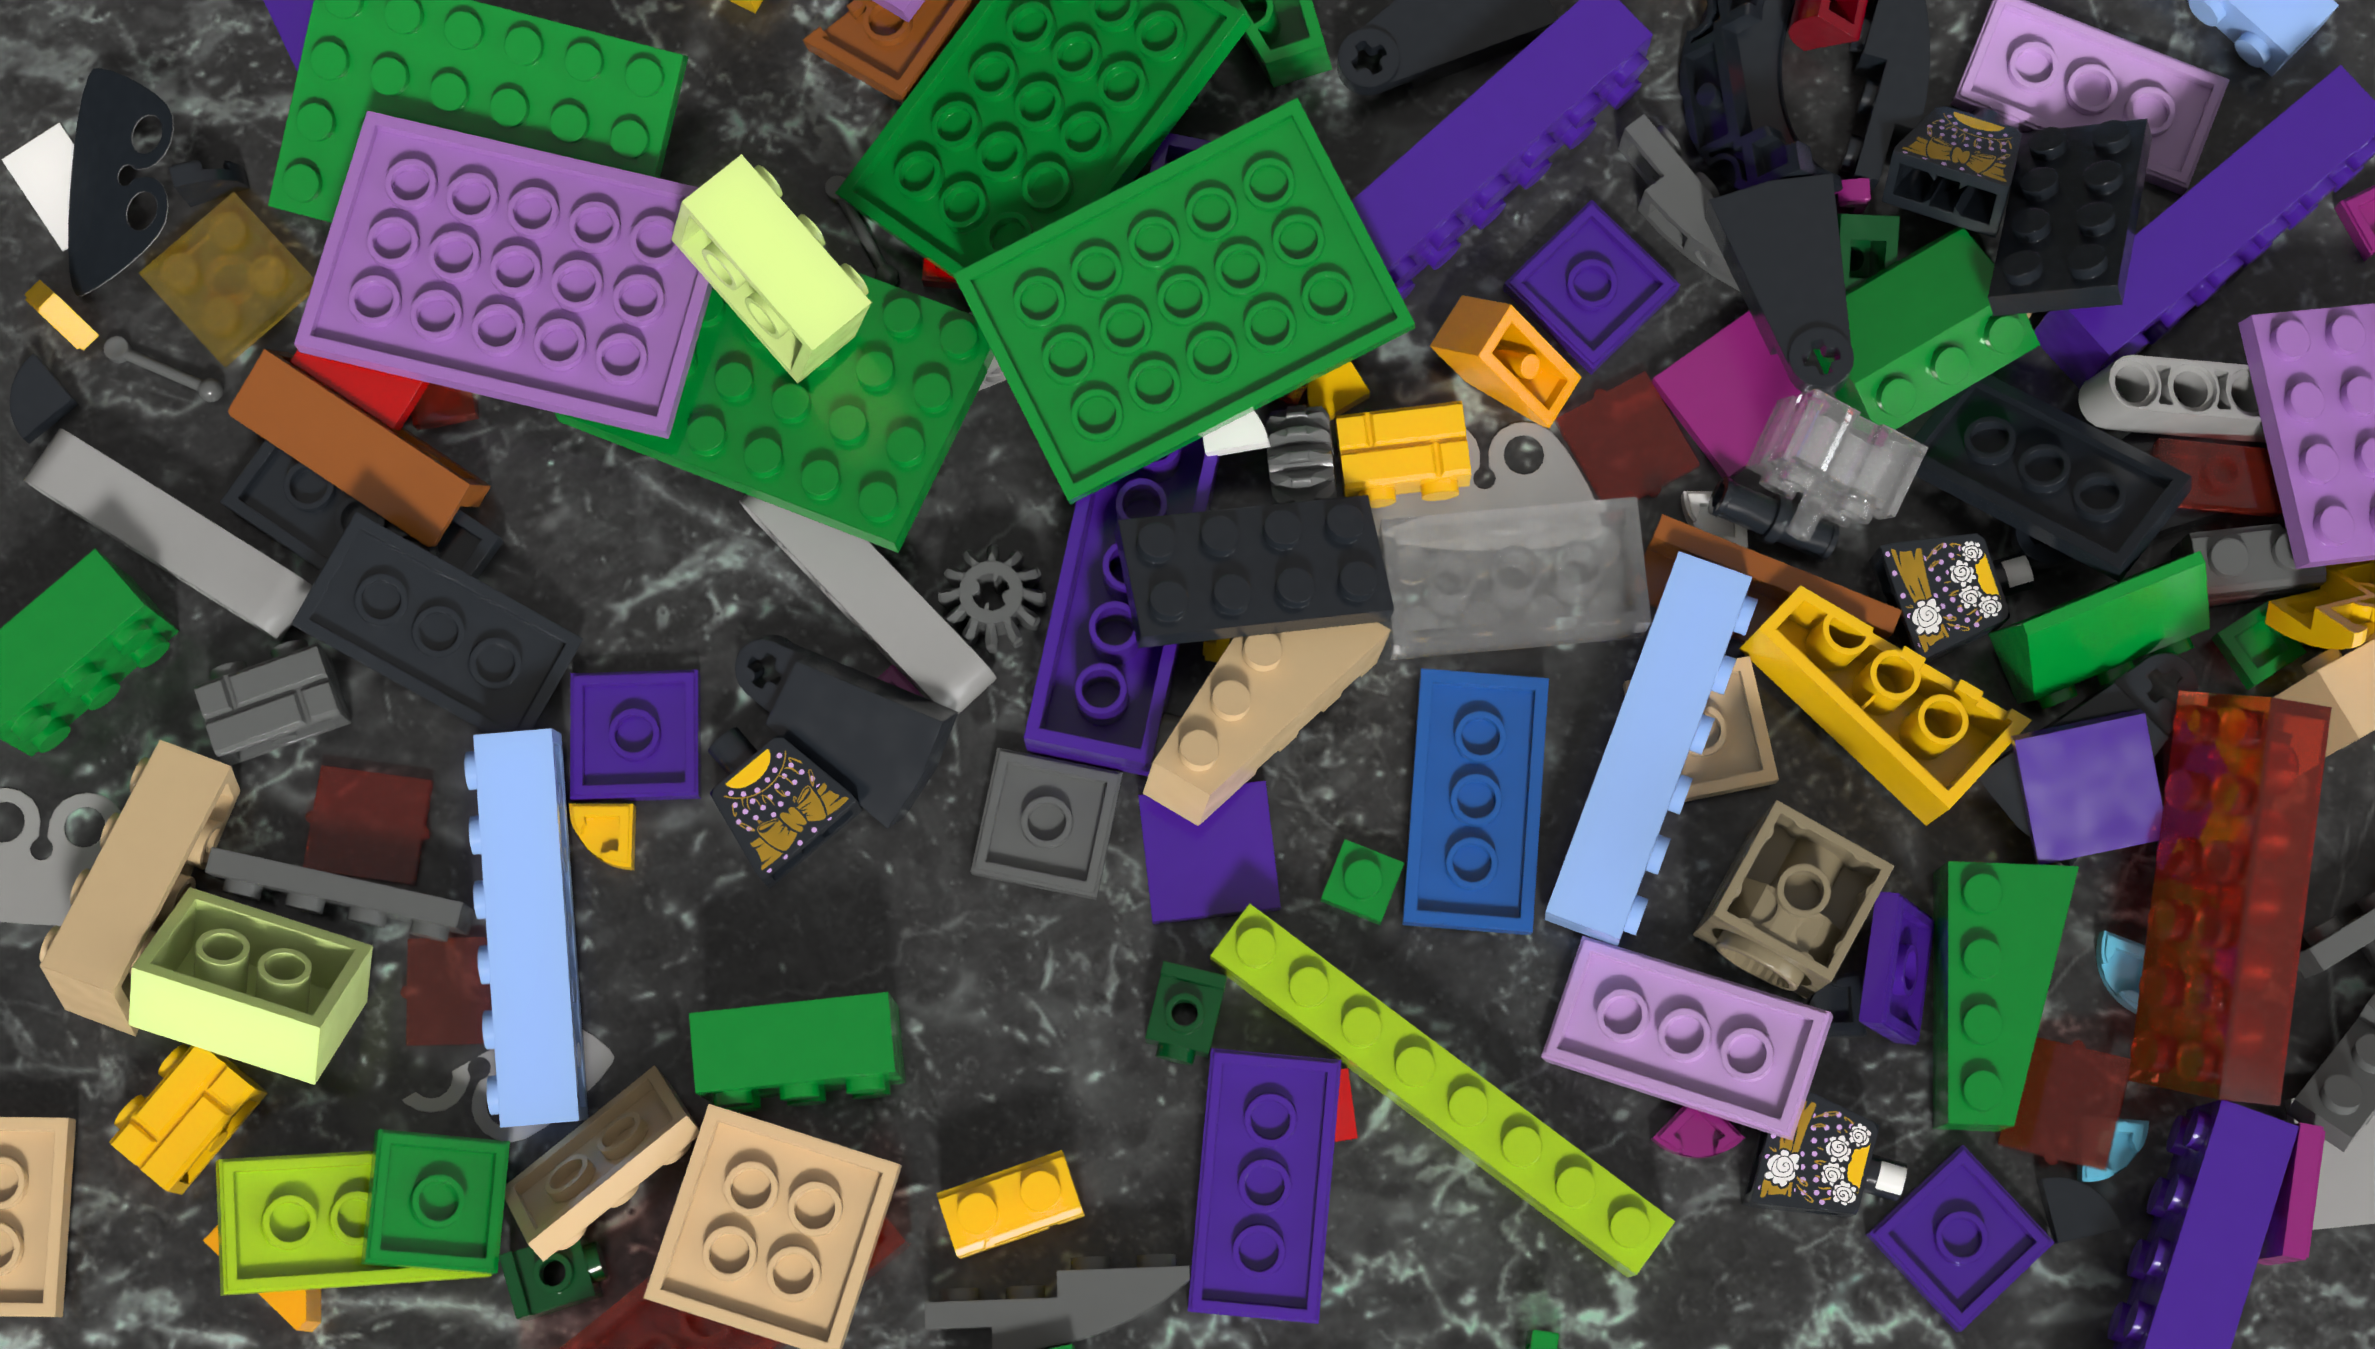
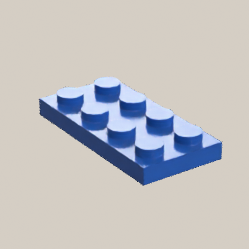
(1475, 802)

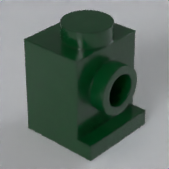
(1873, 244)
(1192, 986)
(534, 1297)

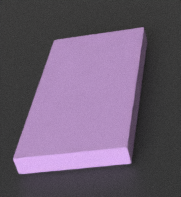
(2065, 73)
(1687, 1037)

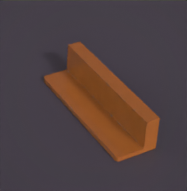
(354, 450)
(1770, 582)

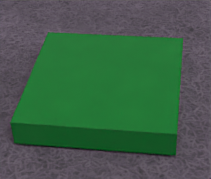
(435, 1202)

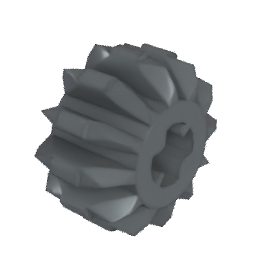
(1301, 454)
(1017, 598)

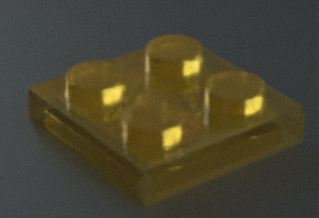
(229, 279)

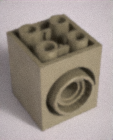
(1793, 901)

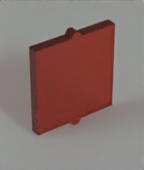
(1627, 441)
(368, 825)
(445, 992)
(2069, 1104)

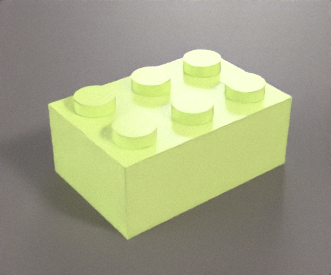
(771, 267)
(250, 985)

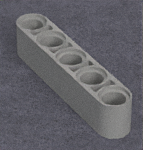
(2153, 408)
(169, 534)
(879, 605)

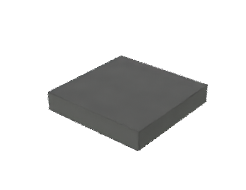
(1047, 823)

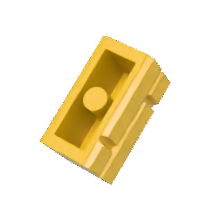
(1404, 453)
(185, 1116)
(1010, 1204)

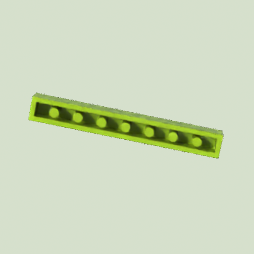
(1441, 1092)

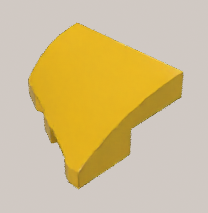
(2336, 614)

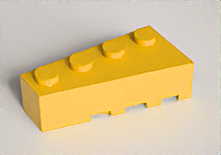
(1883, 703)

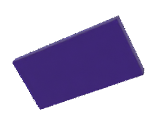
(1264, 1185)

